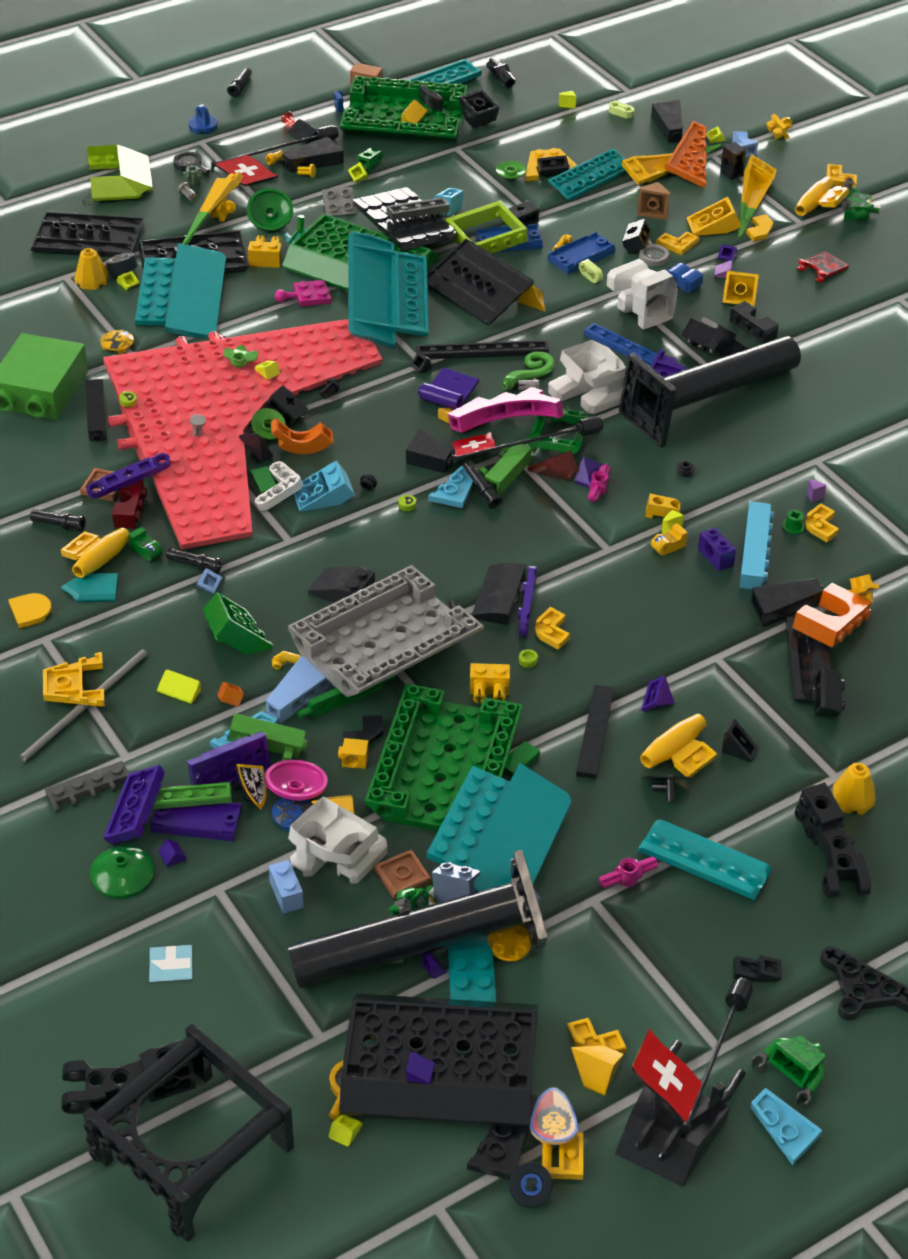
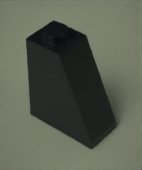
(428, 453)

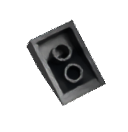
(341, 582)

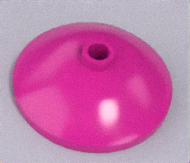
(296, 780)

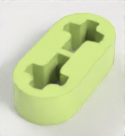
(621, 109)
(591, 271)

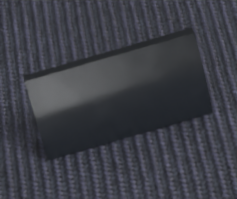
(499, 592)

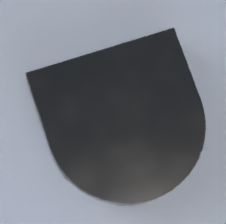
(709, 322)

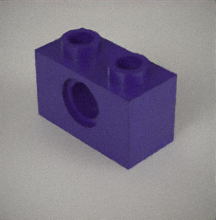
(717, 549)

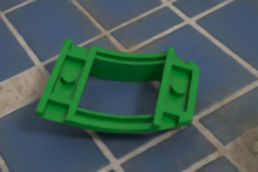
(557, 444)

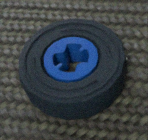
(543, 1186)

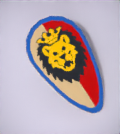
(553, 1118)

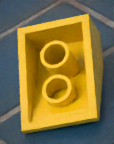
(714, 219)

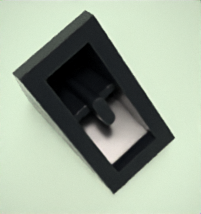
(738, 743)

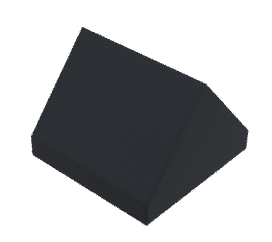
(421, 362)

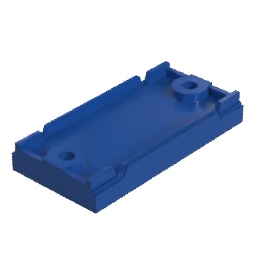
(534, 238)
(585, 248)

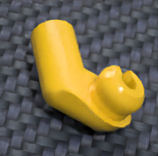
(565, 239)
(282, 658)

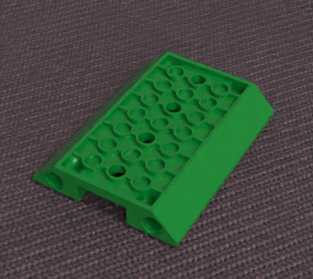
(379, 103)
(323, 251)
(416, 754)

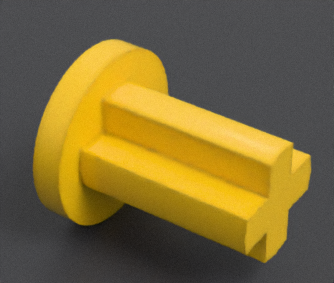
(307, 170)

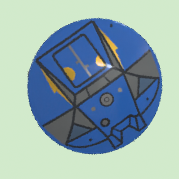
(288, 811)

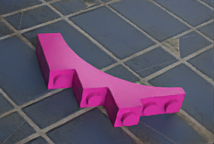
(503, 406)

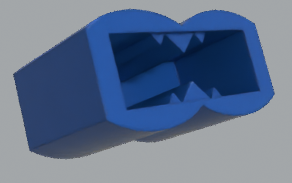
(686, 278)

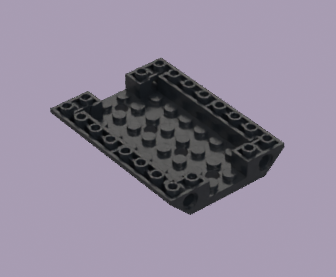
(465, 1086)

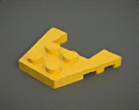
(532, 167)
(65, 682)

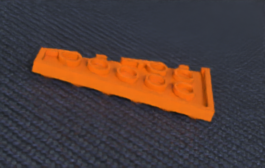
(690, 156)

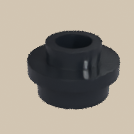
(685, 469)
(368, 482)

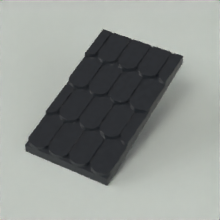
(75, 232)
(407, 233)
(228, 243)
(478, 282)

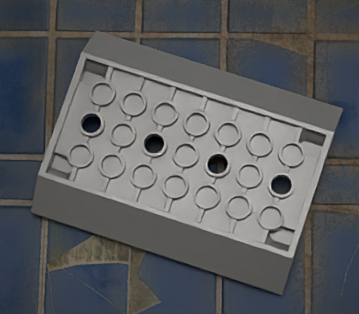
(375, 620)

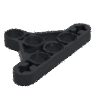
(855, 981)

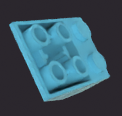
(324, 489)

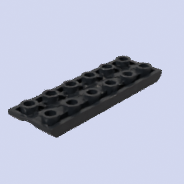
(806, 659)

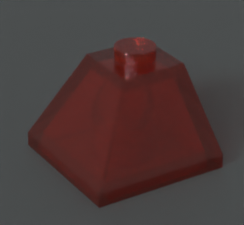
(557, 466)

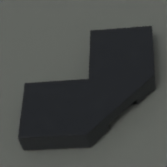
(371, 729)

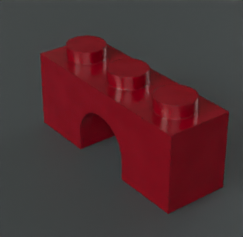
(127, 511)

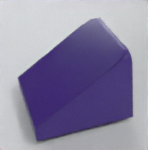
(727, 253)
(433, 965)
(419, 1069)

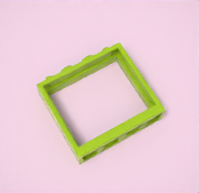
(484, 214)

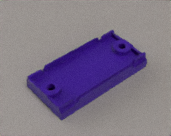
(219, 763)
(134, 805)
(199, 821)

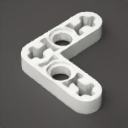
(288, 484)

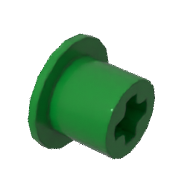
(794, 522)

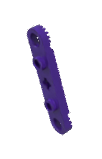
(120, 478)
(525, 612)

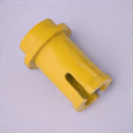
(275, 157)

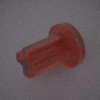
(287, 118)

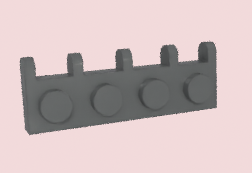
(86, 785)

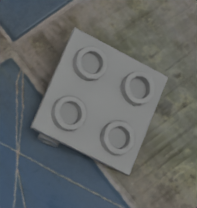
(339, 201)

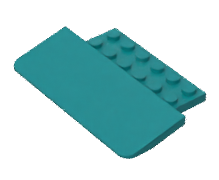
(385, 290)
(182, 291)
(495, 820)

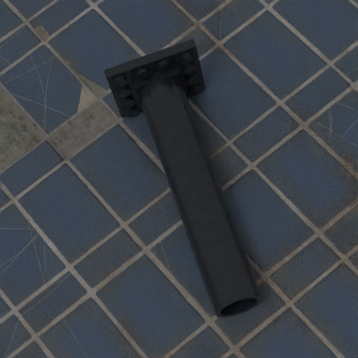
(650, 398)
(422, 930)

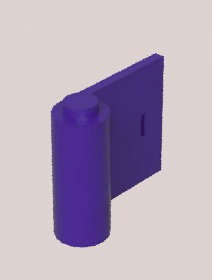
(448, 389)

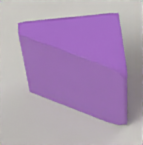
(721, 270)

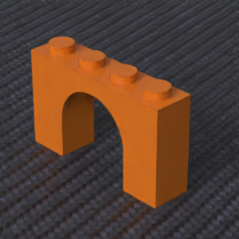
(832, 629)

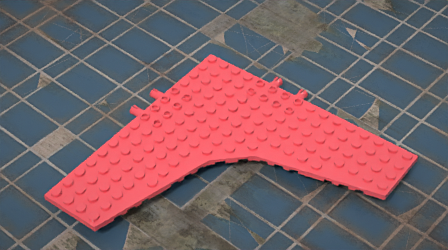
(207, 478)

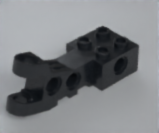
(823, 825)
(110, 1079)

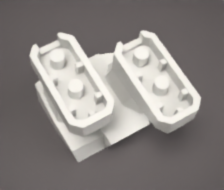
(649, 292)
(590, 367)
(337, 836)

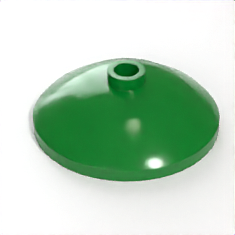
(270, 201)
(122, 872)

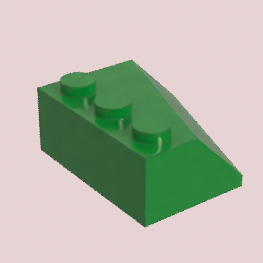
(234, 625)

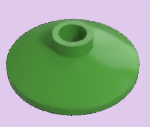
(511, 169)
(262, 418)

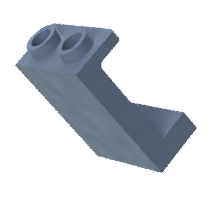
(453, 881)

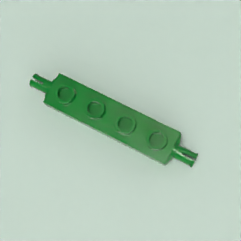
(334, 699)

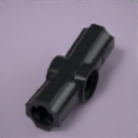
(501, 72)

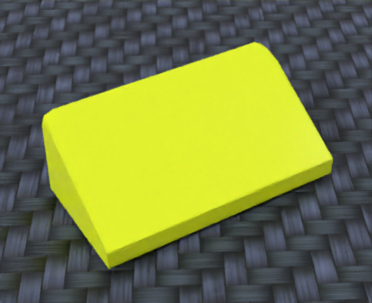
(179, 686)

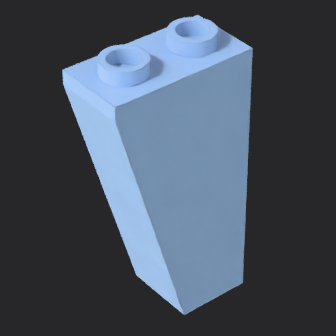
(295, 690)

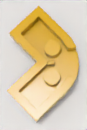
(818, 523)
(548, 628)

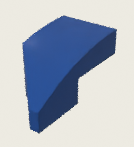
(338, 101)

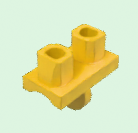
(779, 126)
(222, 209)
(862, 586)

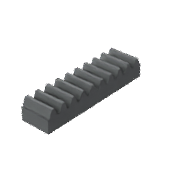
(418, 209)

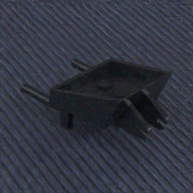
(655, 1133)

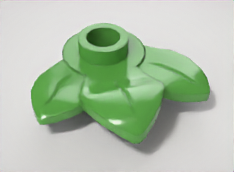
(240, 356)

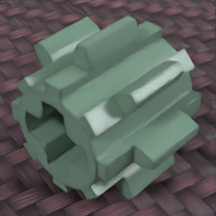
(192, 175)

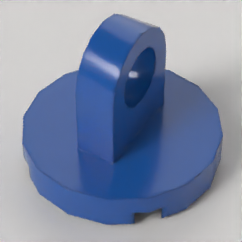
(202, 121)

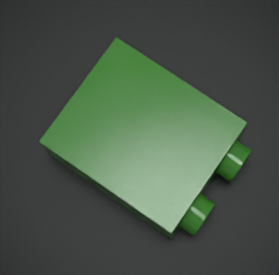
(41, 375)

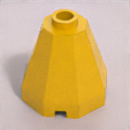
(90, 270)
(855, 789)

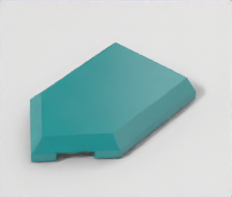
(93, 587)

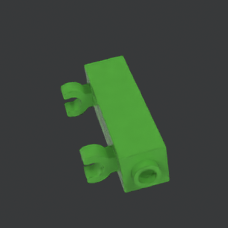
(510, 465)
(279, 738)

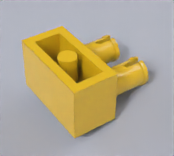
(265, 253)
(490, 680)

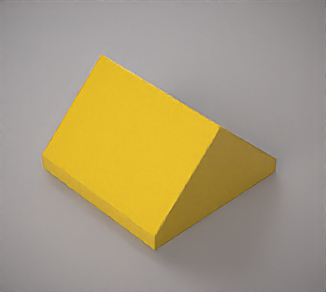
(740, 288)

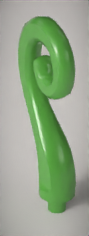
(513, 378)

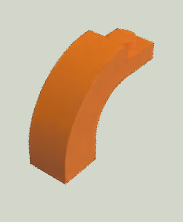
(302, 442)

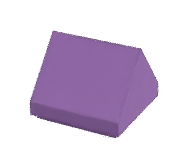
(816, 490)

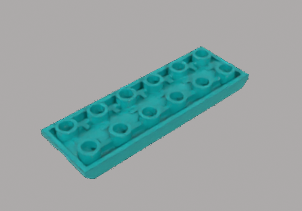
(589, 174)
(706, 859)

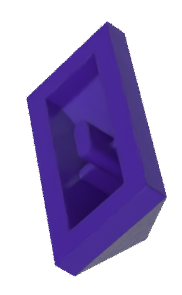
(586, 469)
(657, 695)

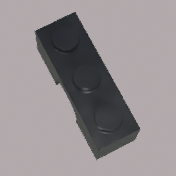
(761, 329)

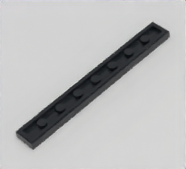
(483, 349)

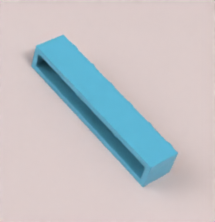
(755, 545)

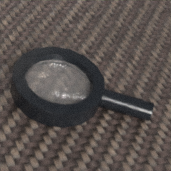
(189, 158)

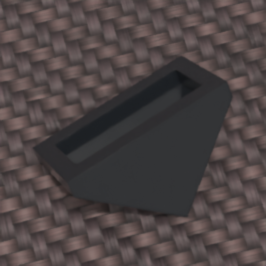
(256, 445)

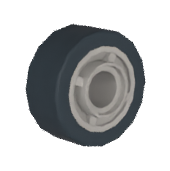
(121, 263)

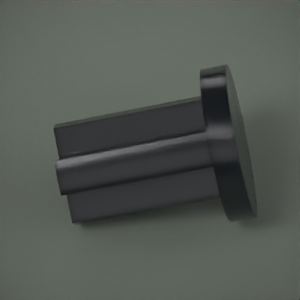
(332, 386)

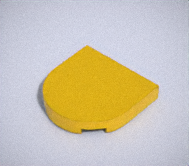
(30, 609)

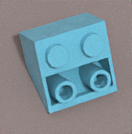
(454, 198)

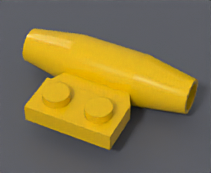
(821, 194)
(93, 551)
(680, 745)

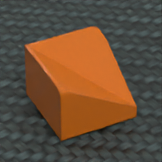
(230, 694)

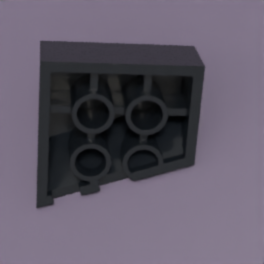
(711, 339)

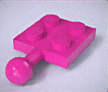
(307, 293)

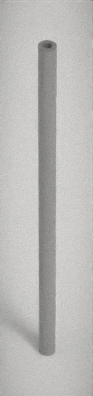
(80, 708)

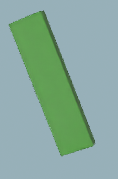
(193, 795)

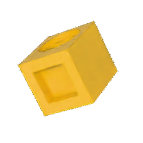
(354, 753)

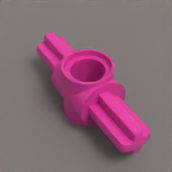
(599, 483)
(628, 872)

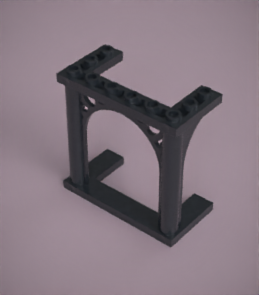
(186, 1194)

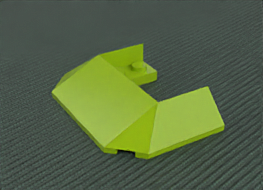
(133, 176)

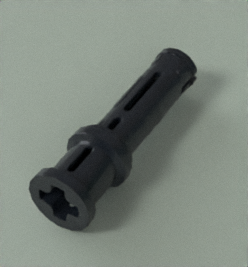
(238, 84)
(486, 490)
(65, 521)
(201, 561)

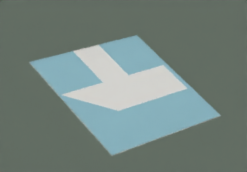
(170, 963)

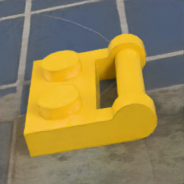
(569, 1159)

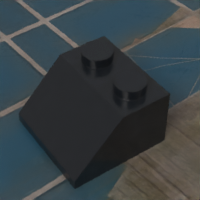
(478, 108)
(828, 693)

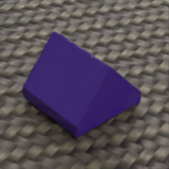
(171, 853)

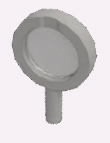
(654, 254)

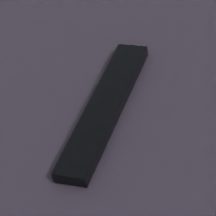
(595, 732)

